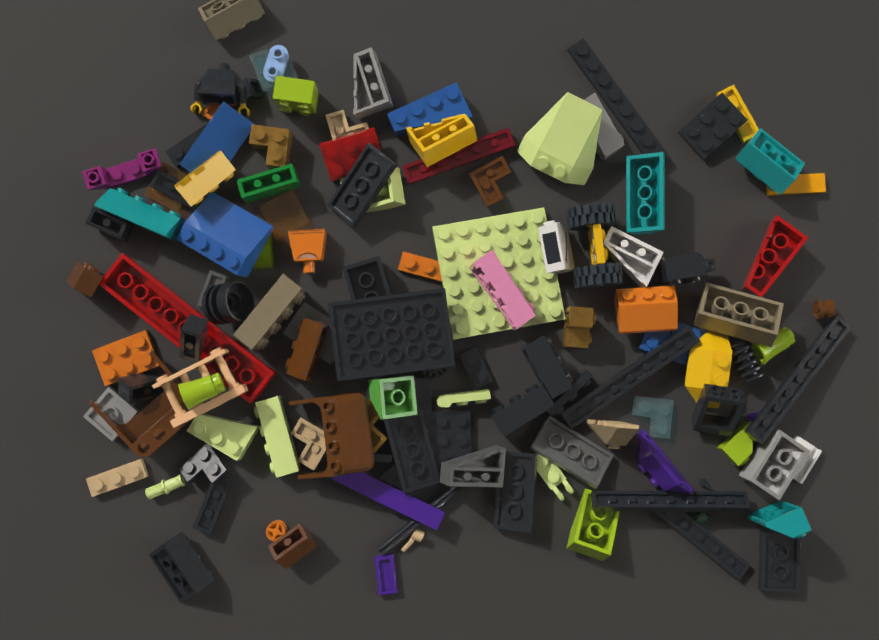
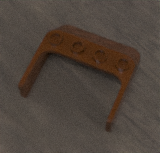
(151, 425)
(345, 434)

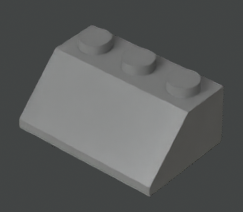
(774, 463)

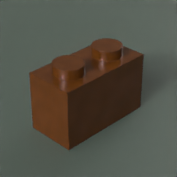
(84, 278)
(292, 546)

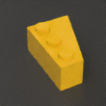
(205, 178)

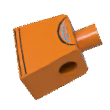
(308, 247)

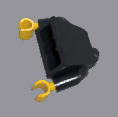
(218, 87)

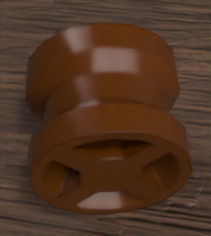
(824, 309)

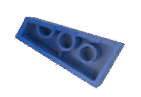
(431, 109)

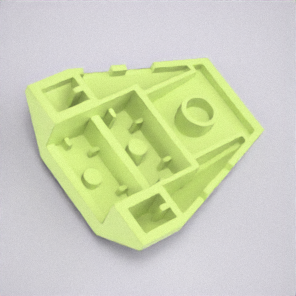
(564, 140)

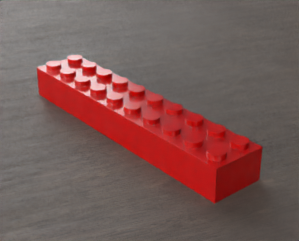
(167, 314)

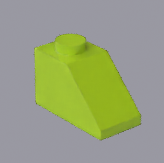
(738, 446)

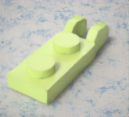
(462, 398)
(552, 476)

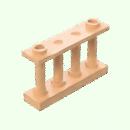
(181, 415)

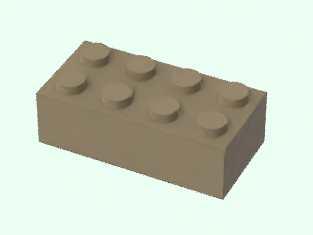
(270, 313)
(739, 314)

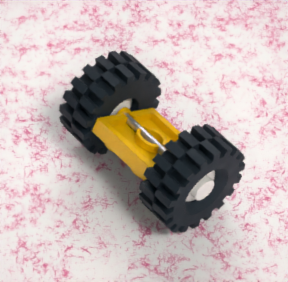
(593, 218)

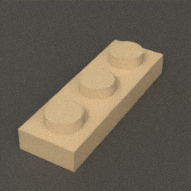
(117, 477)

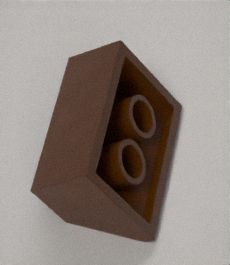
(306, 349)

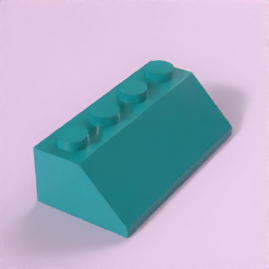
(645, 193)
(140, 213)

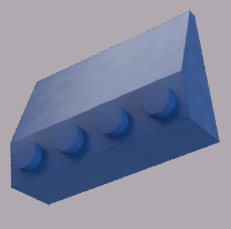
(226, 234)

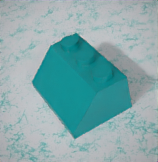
(770, 161)
(783, 518)

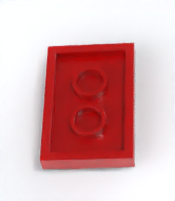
(343, 151)

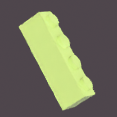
(278, 436)

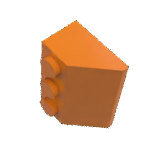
(646, 309)

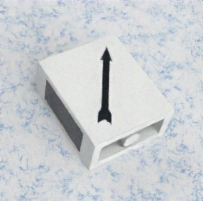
(556, 247)

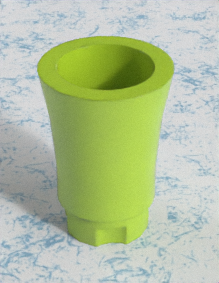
(783, 341)
(201, 389)

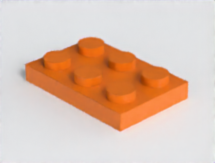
(125, 357)

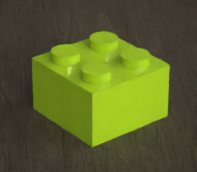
(295, 95)

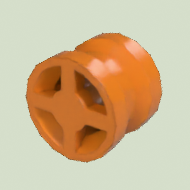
(274, 534)

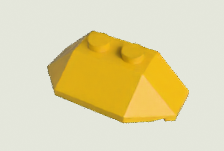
(708, 364)

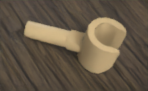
(416, 535)

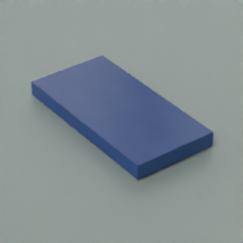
(223, 133)

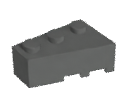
(475, 469)

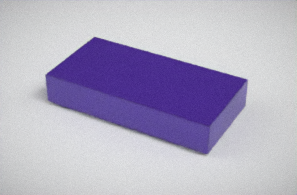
(386, 574)

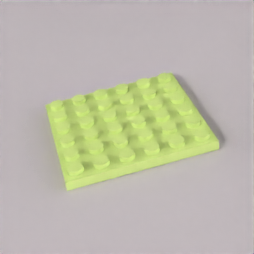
(518, 247)

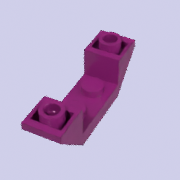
(142, 167)

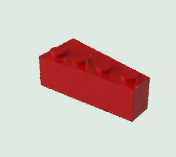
(774, 254)

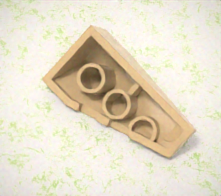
(613, 432)

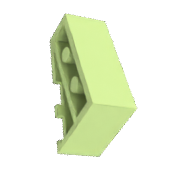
(224, 434)

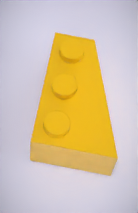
(442, 138)

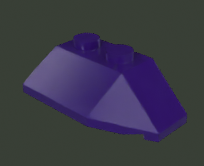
(658, 466)

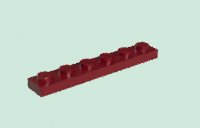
(480, 149)

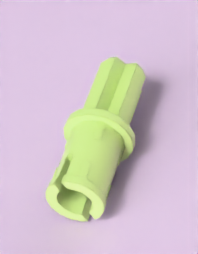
(165, 486)

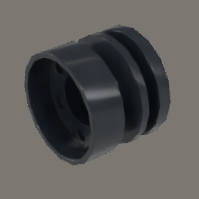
(228, 302)

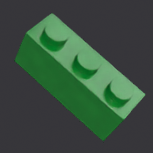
(268, 183)

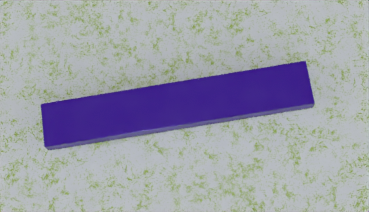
(392, 498)

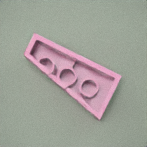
(502, 290)

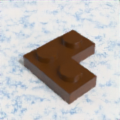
(485, 180)

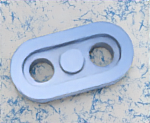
(275, 63)

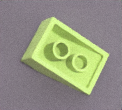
(390, 195)

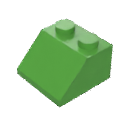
(393, 396)

